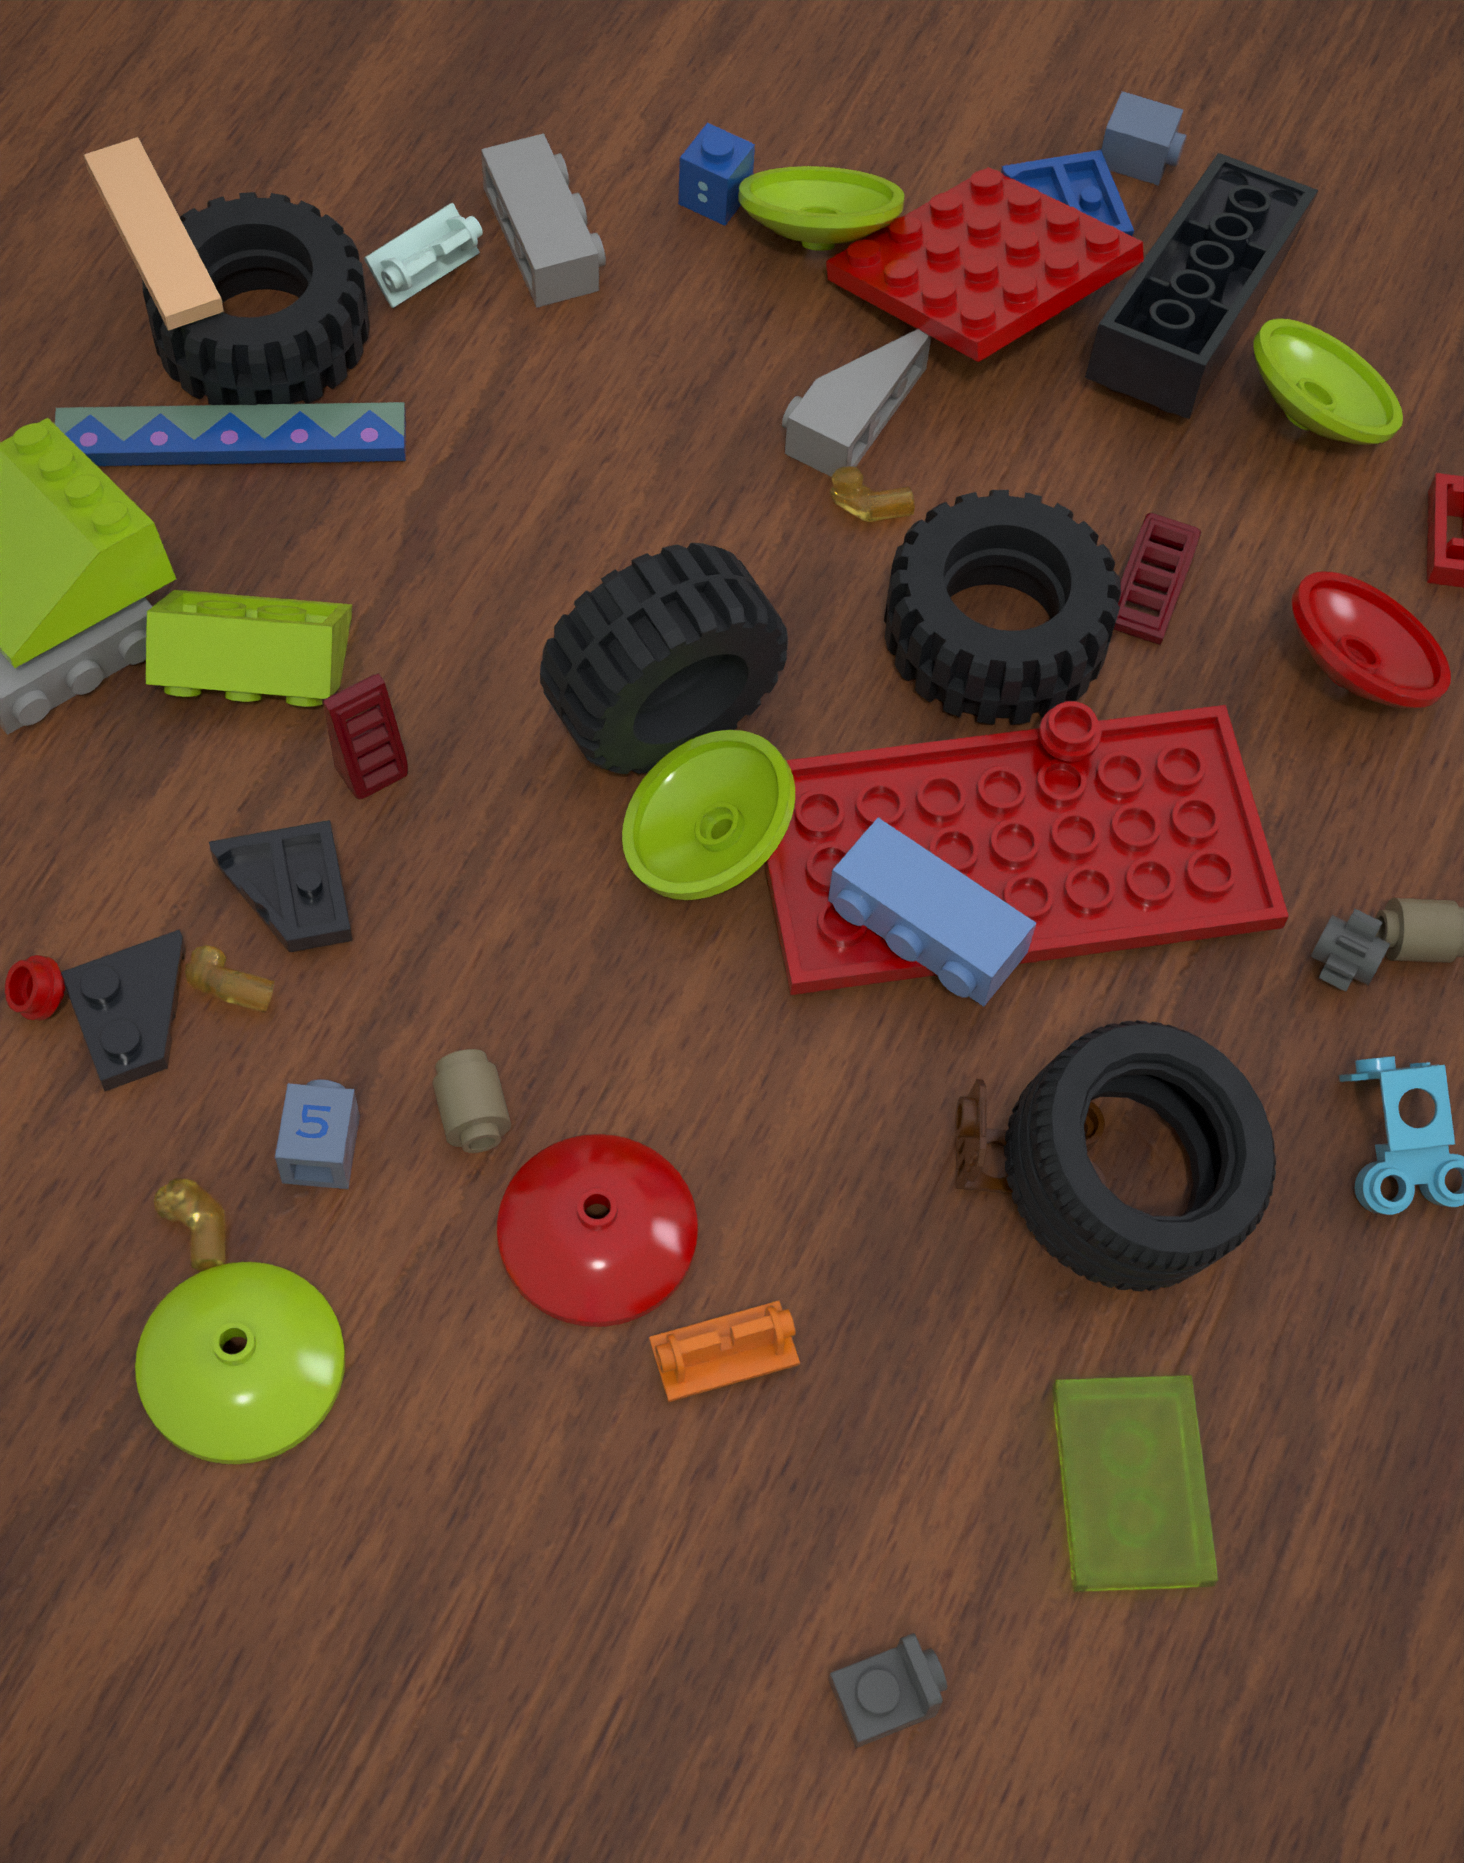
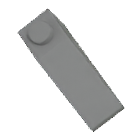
(853, 404)

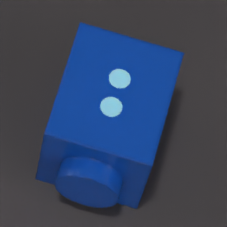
(713, 171)

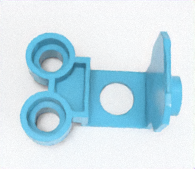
(1411, 1153)

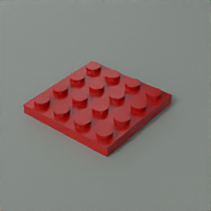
(984, 262)

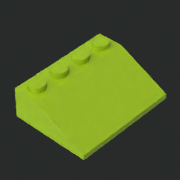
(67, 544)

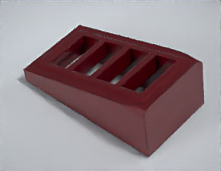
(1166, 545)
(368, 746)

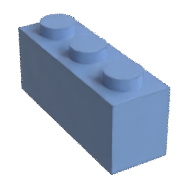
(930, 912)

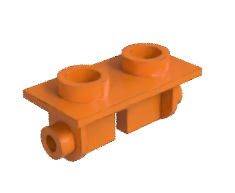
(725, 1350)

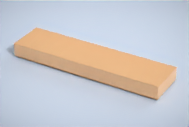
(153, 233)

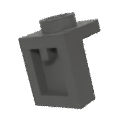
(889, 1691)

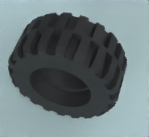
(278, 355)
(1014, 546)
(662, 656)

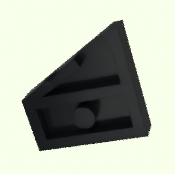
(289, 882)
(128, 1007)

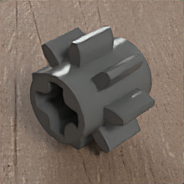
(1350, 950)

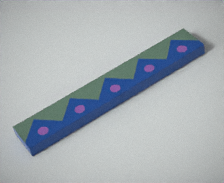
(237, 433)

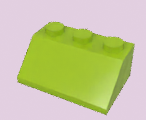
(247, 646)

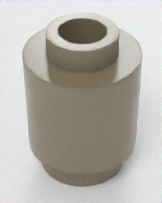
(1422, 930)
(470, 1101)

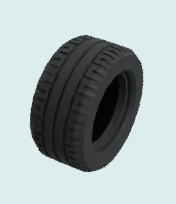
(1205, 1104)

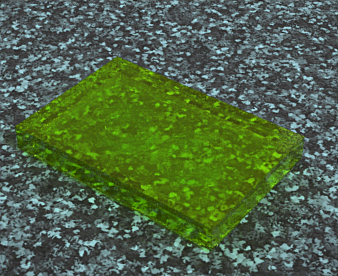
(1133, 1483)

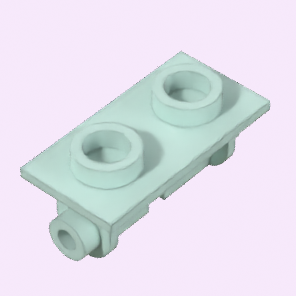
(424, 253)

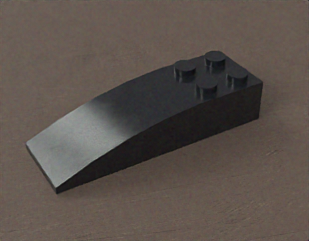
(1199, 286)

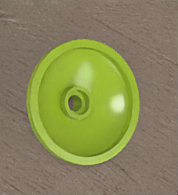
(820, 203)
(1325, 384)
(708, 814)
(249, 1401)

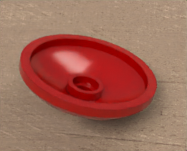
(1369, 641)
(597, 1267)

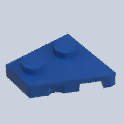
(1077, 181)

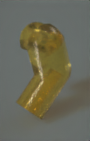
(865, 503)
(209, 975)
(201, 1214)

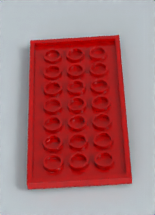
(1101, 852)

